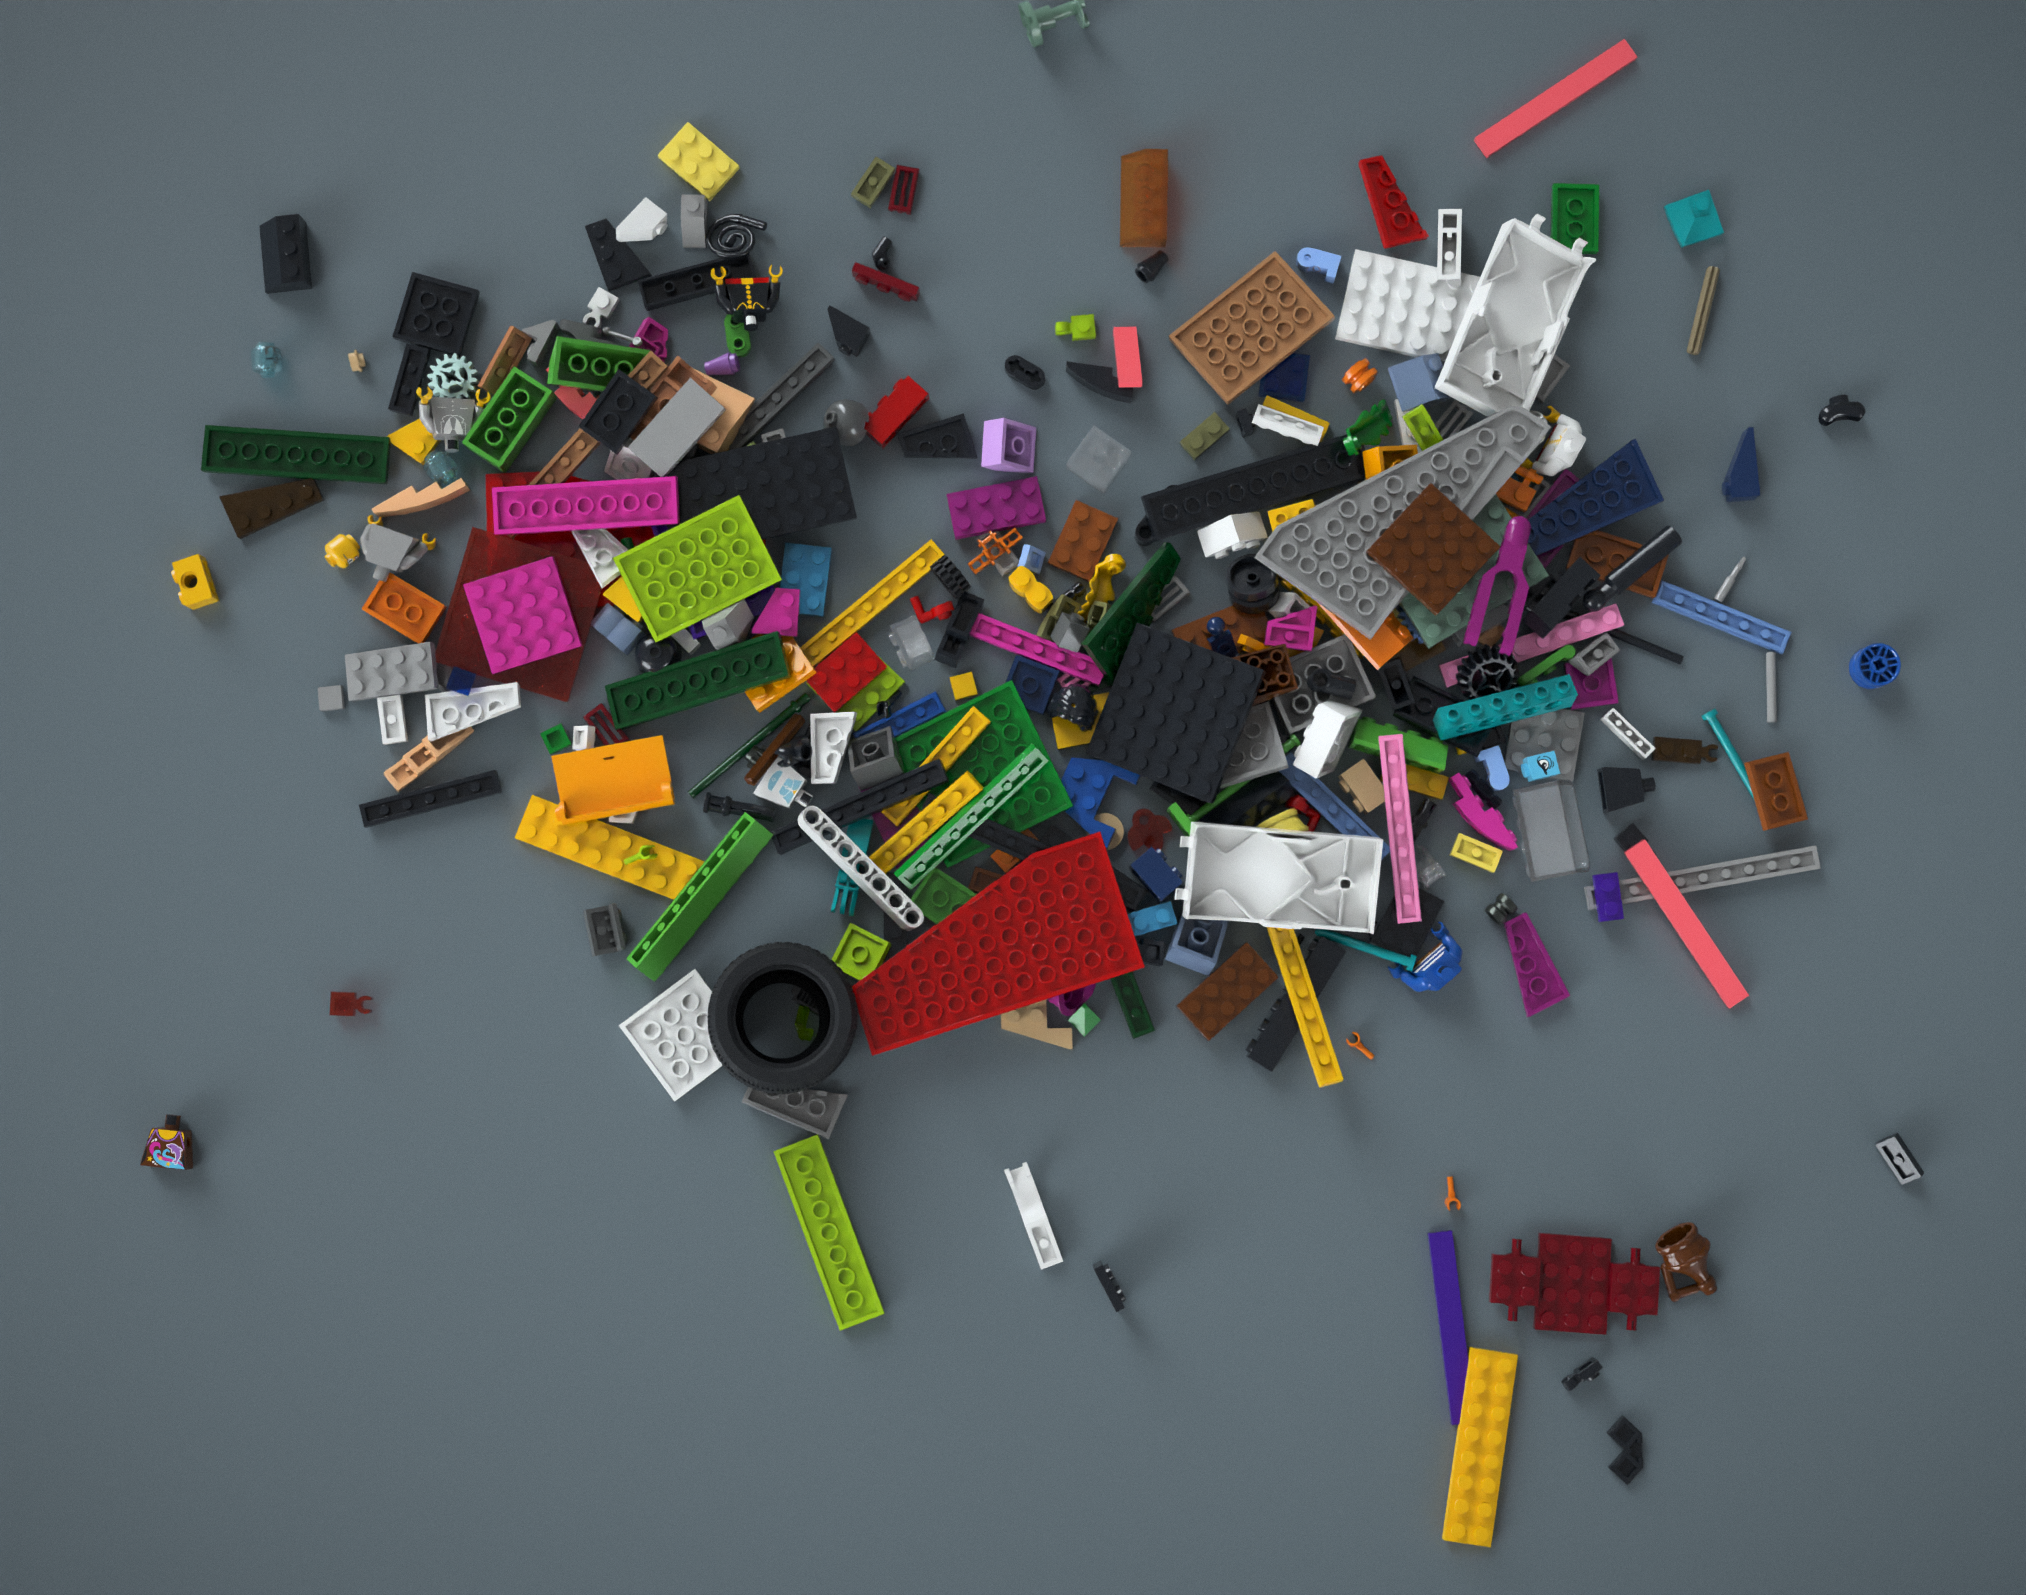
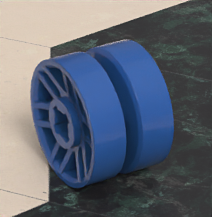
(1874, 666)

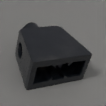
(1622, 787)

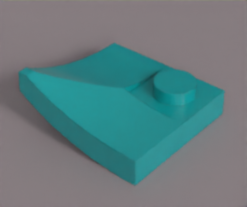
(1694, 219)

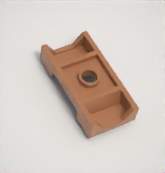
(668, 385)

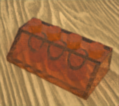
(1144, 198)

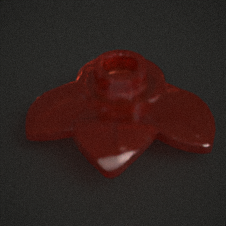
(1150, 834)

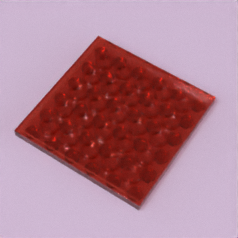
(460, 639)

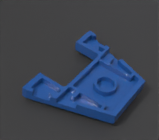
(1087, 785)

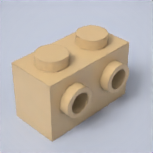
(1363, 787)

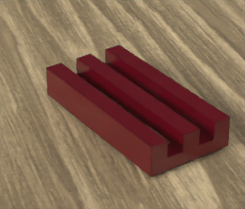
(901, 208)
(595, 712)

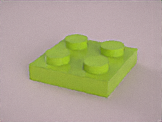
(860, 952)

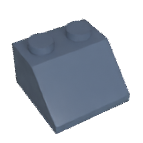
(1416, 382)

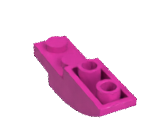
(1486, 823)

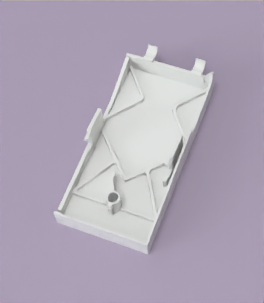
(1514, 319)
(1281, 877)

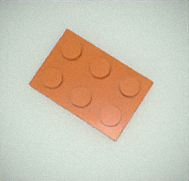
(404, 608)

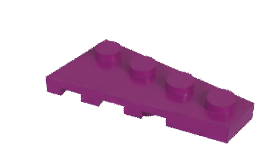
(1534, 969)

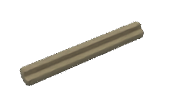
(1703, 310)

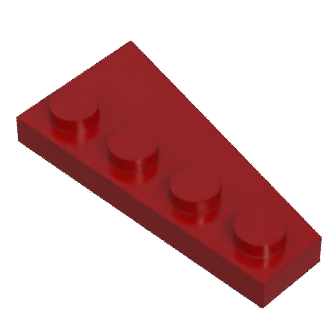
(1389, 205)

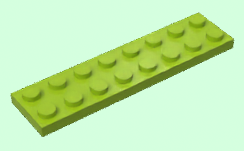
(829, 1232)

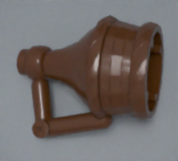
(1686, 1253)

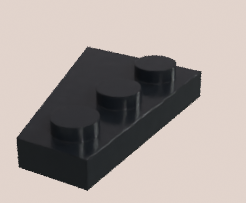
(615, 258)
(939, 440)

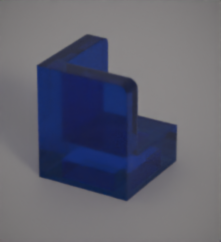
(461, 681)

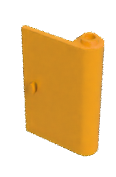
(626, 782)

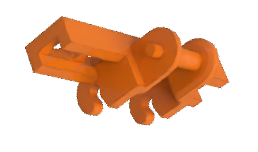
(987, 552)

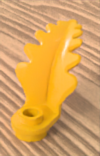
(1101, 582)

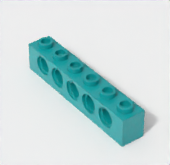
(1505, 707)

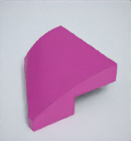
(653, 337)

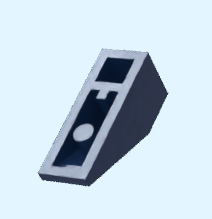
(1742, 475)

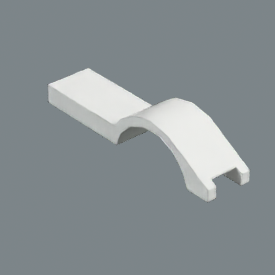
(1034, 1216)

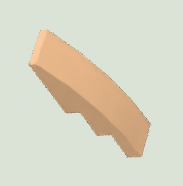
(413, 501)
(423, 757)

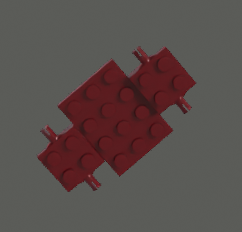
(1574, 1284)

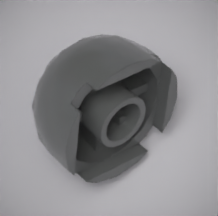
(849, 419)

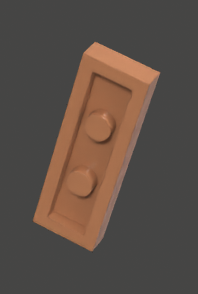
(506, 357)

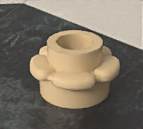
(356, 361)

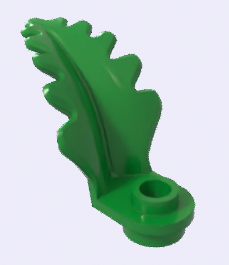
(1368, 428)

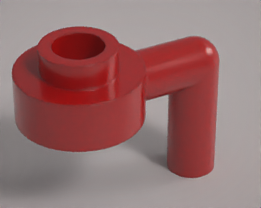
(940, 611)
(1302, 808)

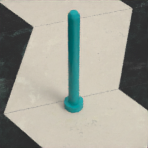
(1728, 747)
(1368, 948)

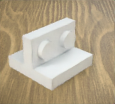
(627, 465)

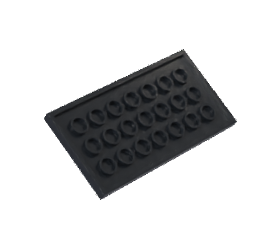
(783, 483)

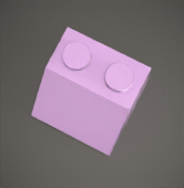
(1008, 446)

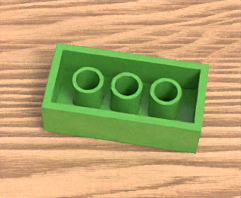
(509, 419)

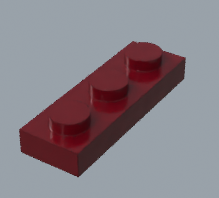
(885, 282)

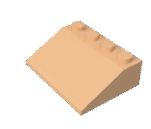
(727, 426)

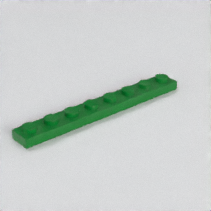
(971, 816)

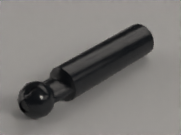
(1632, 568)

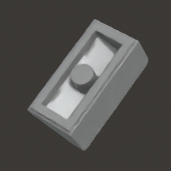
(1594, 654)

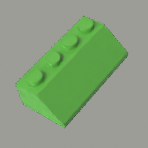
(590, 363)
(1419, 752)

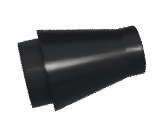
(1150, 267)

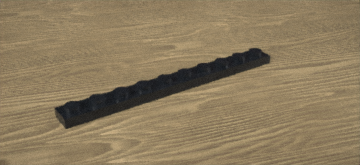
(1022, 846)

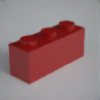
(895, 411)

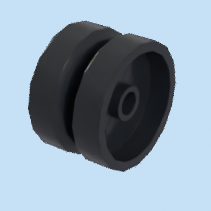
(1252, 585)

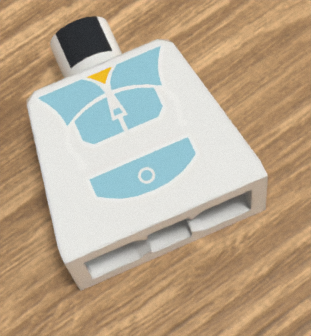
(783, 786)

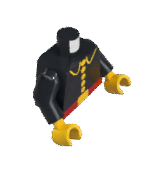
(747, 298)

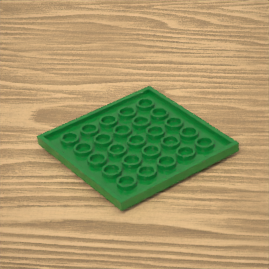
(988, 756)

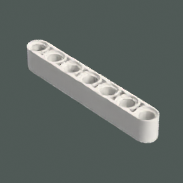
(848, 865)

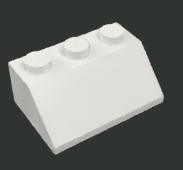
(1326, 738)

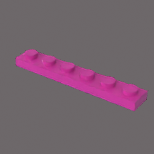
(1036, 649)

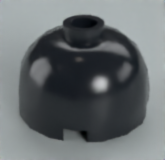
(655, 656)

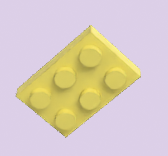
(698, 161)

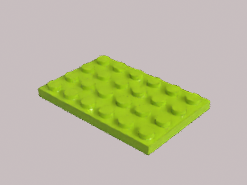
(697, 568)

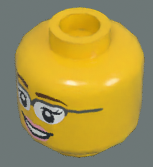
(342, 551)

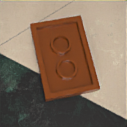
(1082, 541)
(1775, 791)

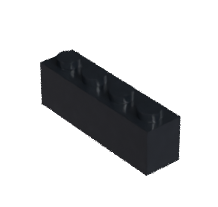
(1252, 801)

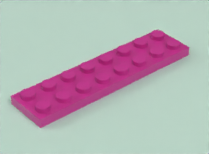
(586, 505)

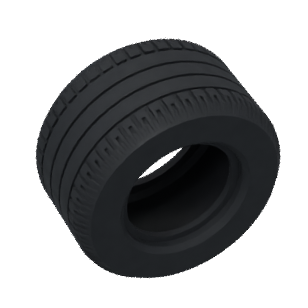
(794, 966)

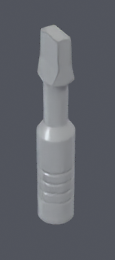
(1728, 583)

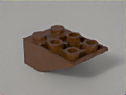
(1279, 672)

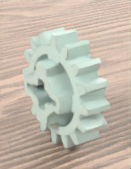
(457, 370)

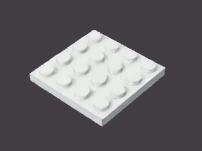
(675, 1035)

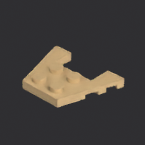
(1032, 1022)

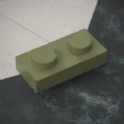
(873, 182)
(1204, 436)

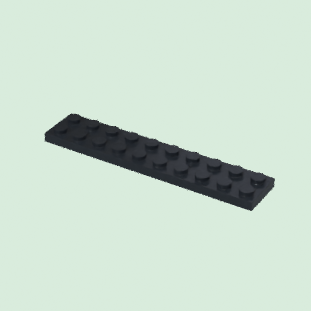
(1252, 487)

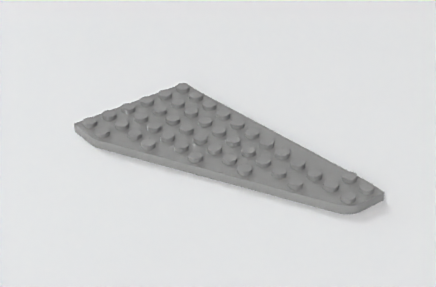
(1328, 544)

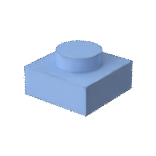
(1032, 558)

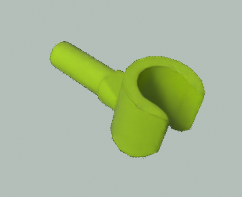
(643, 854)

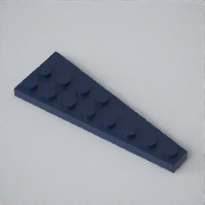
(1602, 497)

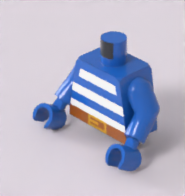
(1435, 967)

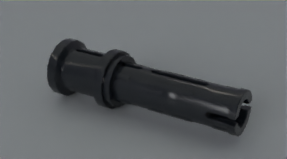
(767, 813)

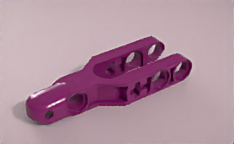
(1509, 559)

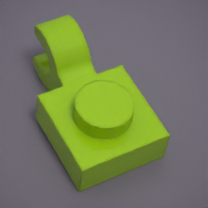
(1081, 327)

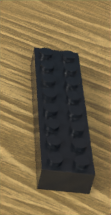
(691, 281)

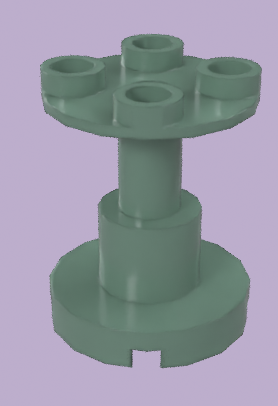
(1046, 18)

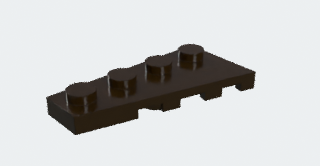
(264, 506)

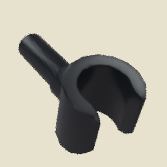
(885, 706)

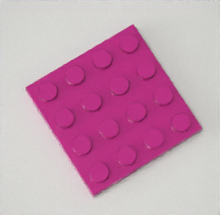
(522, 615)

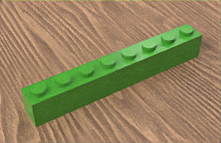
(699, 897)

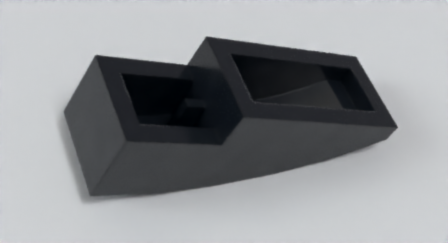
(1099, 380)
(959, 629)

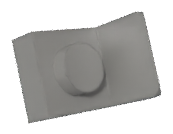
(544, 336)

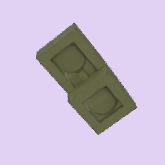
(1062, 604)

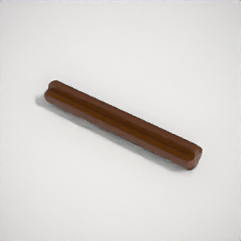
(769, 756)

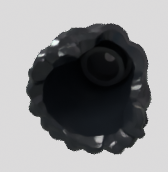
(1085, 707)

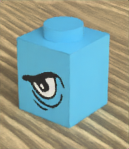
(1540, 766)

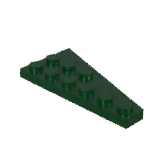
(1112, 634)

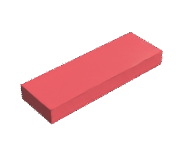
(1127, 357)

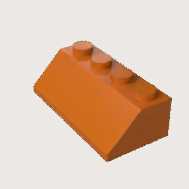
(1385, 643)

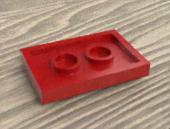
(846, 672)

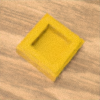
(963, 686)

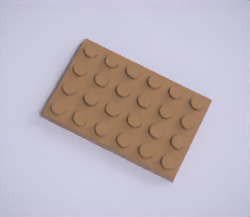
(1251, 327)

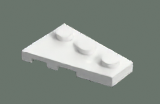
(599, 550)
(829, 744)

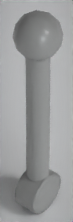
(636, 341)

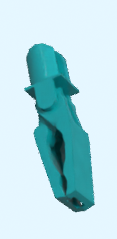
(860, 834)

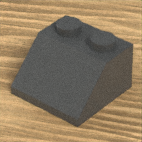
(875, 758)

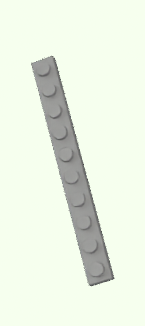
(1721, 874)

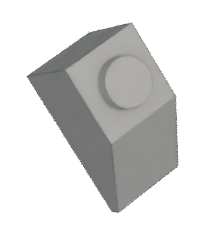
(694, 220)

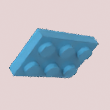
(808, 570)

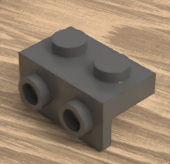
(605, 930)

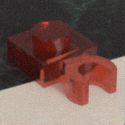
(346, 1004)

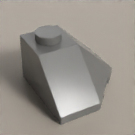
(729, 625)

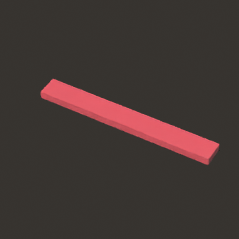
(1555, 98)
(1686, 923)

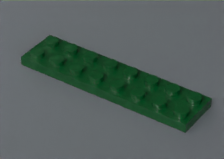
(296, 454)
(698, 681)

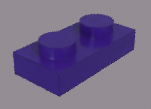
(1608, 897)

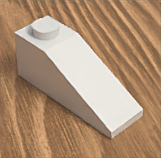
(1449, 244)

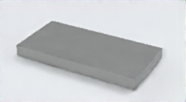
(676, 428)

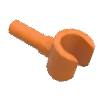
(1360, 1046)
(1451, 1194)

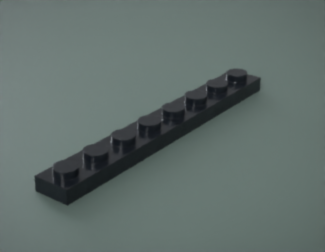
(866, 803)

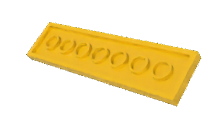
(605, 849)
(1480, 1447)

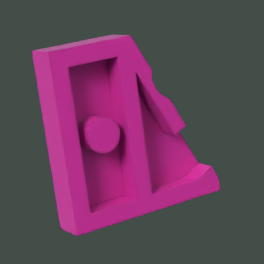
(780, 613)
(1293, 630)

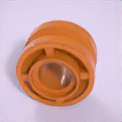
(1359, 376)

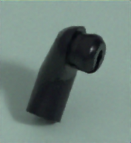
(879, 254)

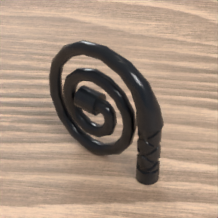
(731, 239)

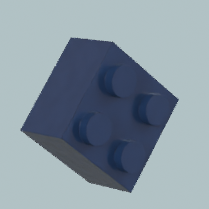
(1156, 874)

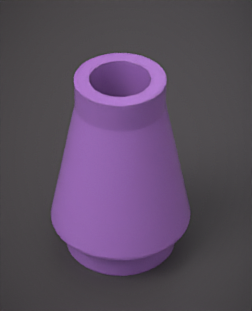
(723, 365)

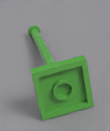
(1184, 821)

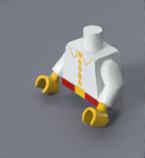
(1561, 446)

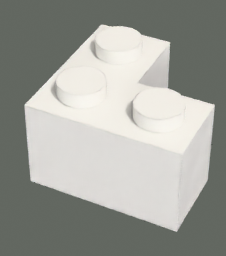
(1232, 534)

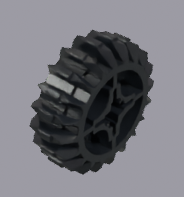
(1471, 674)

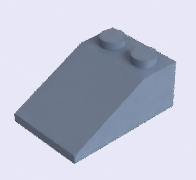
(1196, 943)

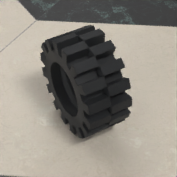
(950, 576)

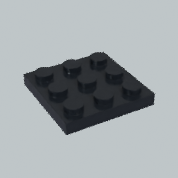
(436, 314)

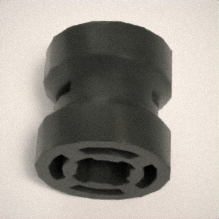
(1501, 909)

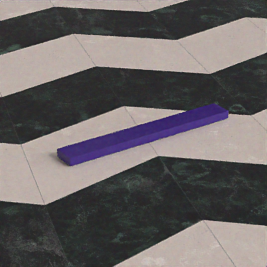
(1449, 1318)

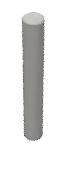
(1771, 687)

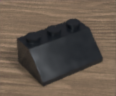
(285, 254)

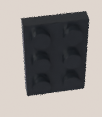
(618, 412)
(1407, 937)

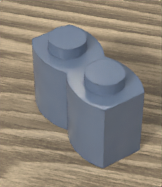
(617, 628)

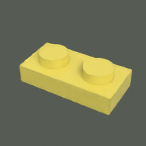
(1476, 852)

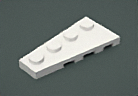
(454, 712)

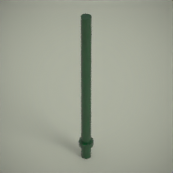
(746, 747)

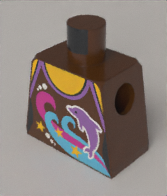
(169, 1146)

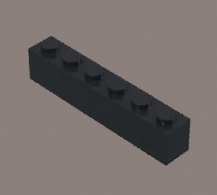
(1282, 1024)

